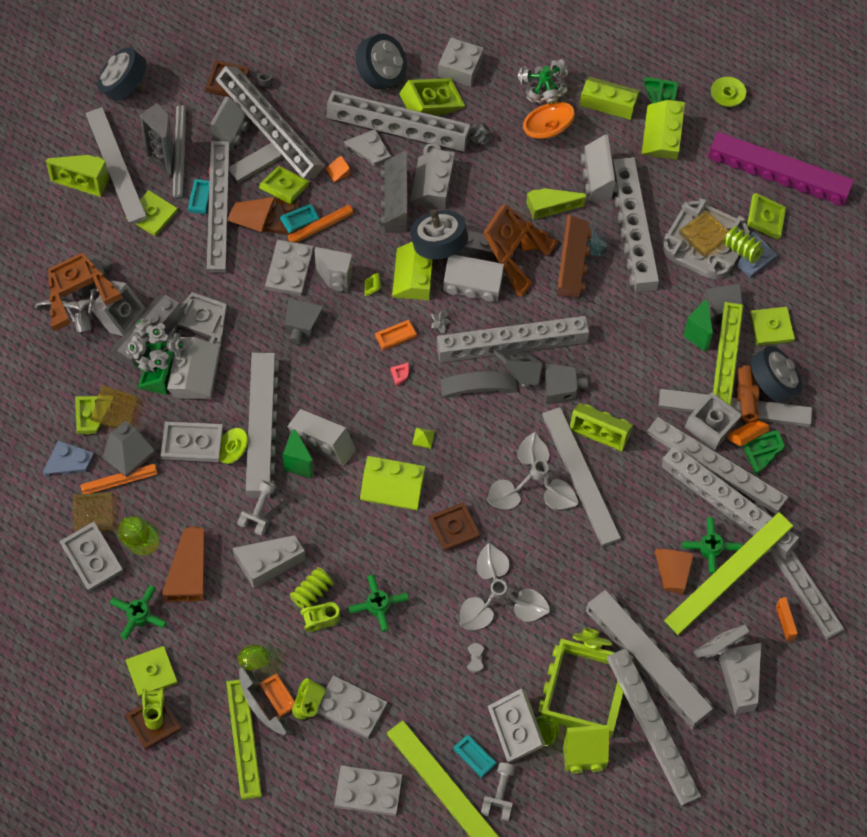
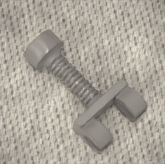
(266, 489)
(505, 770)

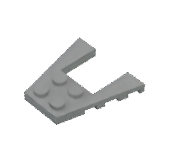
(202, 317)

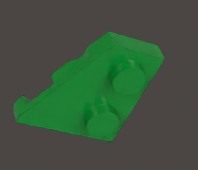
(660, 90)
(763, 450)

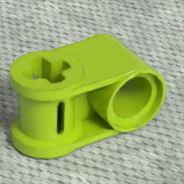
(319, 616)
(307, 699)
(153, 704)

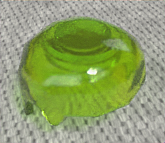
(253, 657)
(548, 729)

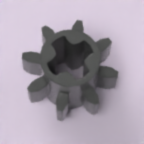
(480, 133)

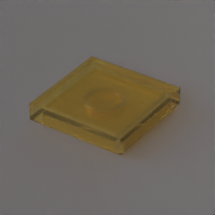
(704, 233)
(113, 407)
(93, 508)

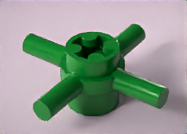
(706, 543)
(376, 596)
(140, 619)

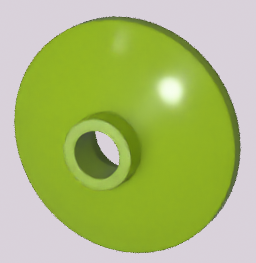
(730, 86)
(233, 445)

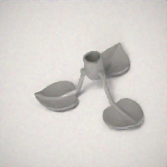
(82, 320)
(533, 452)
(477, 615)

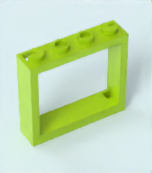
(582, 651)

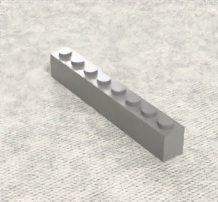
(261, 422)
(649, 659)

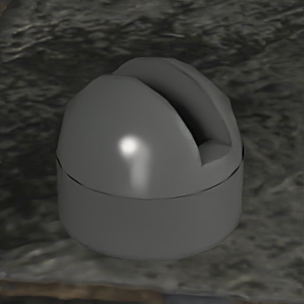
(264, 80)

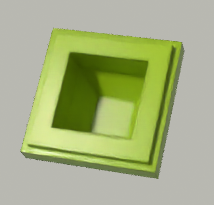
(372, 284)
(423, 438)

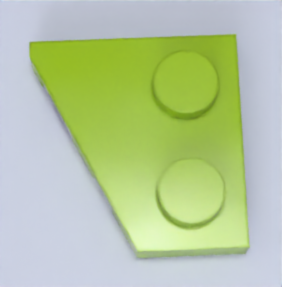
(84, 407)

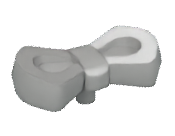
(476, 651)

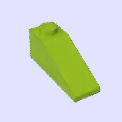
(550, 202)

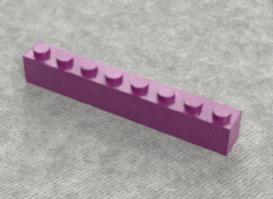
(780, 169)

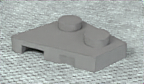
(369, 147)

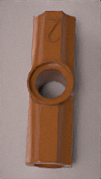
(747, 394)

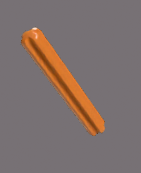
(320, 224)
(118, 479)

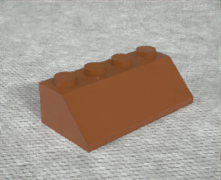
(573, 257)

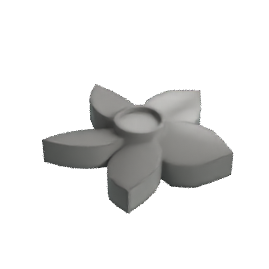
(439, 322)

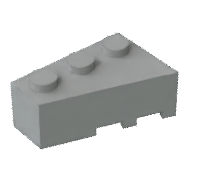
(323, 436)
(268, 558)
(742, 676)

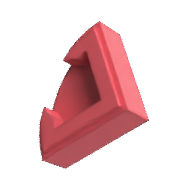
(400, 373)

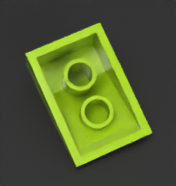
(432, 96)
(80, 173)
(586, 748)

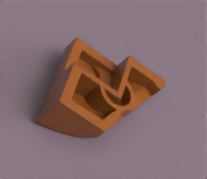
(252, 213)
(674, 569)

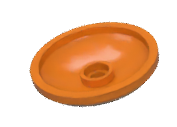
(548, 120)

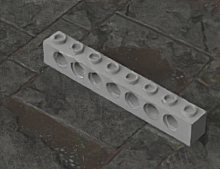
(398, 121)
(270, 122)
(648, 279)
(512, 338)
(723, 497)

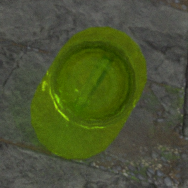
(137, 536)

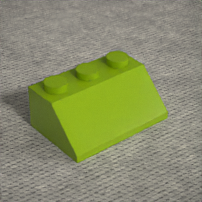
(609, 97)
(663, 129)
(411, 274)
(600, 426)
(392, 483)

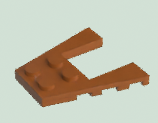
(505, 234)
(70, 277)

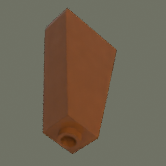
(187, 570)

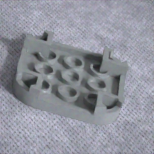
(716, 263)

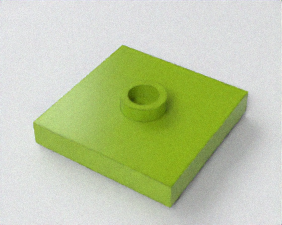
(284, 184)
(157, 213)
(766, 216)
(772, 326)
(151, 671)

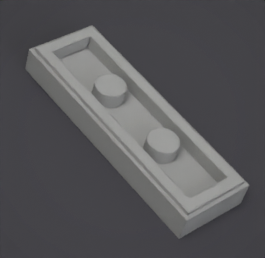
(254, 163)

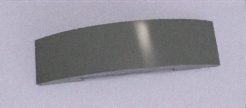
(478, 382)
(249, 683)

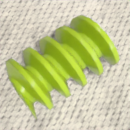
(742, 244)
(311, 588)

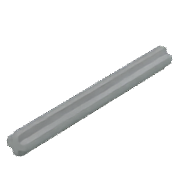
(179, 151)

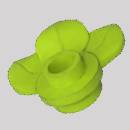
(591, 638)

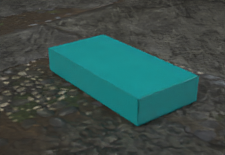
(199, 197)
(299, 218)
(474, 756)

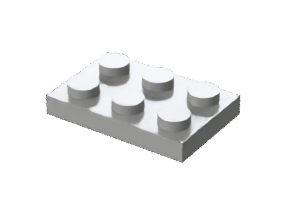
(289, 267)
(192, 441)
(91, 556)
(719, 643)
(351, 707)
(516, 725)
(368, 790)

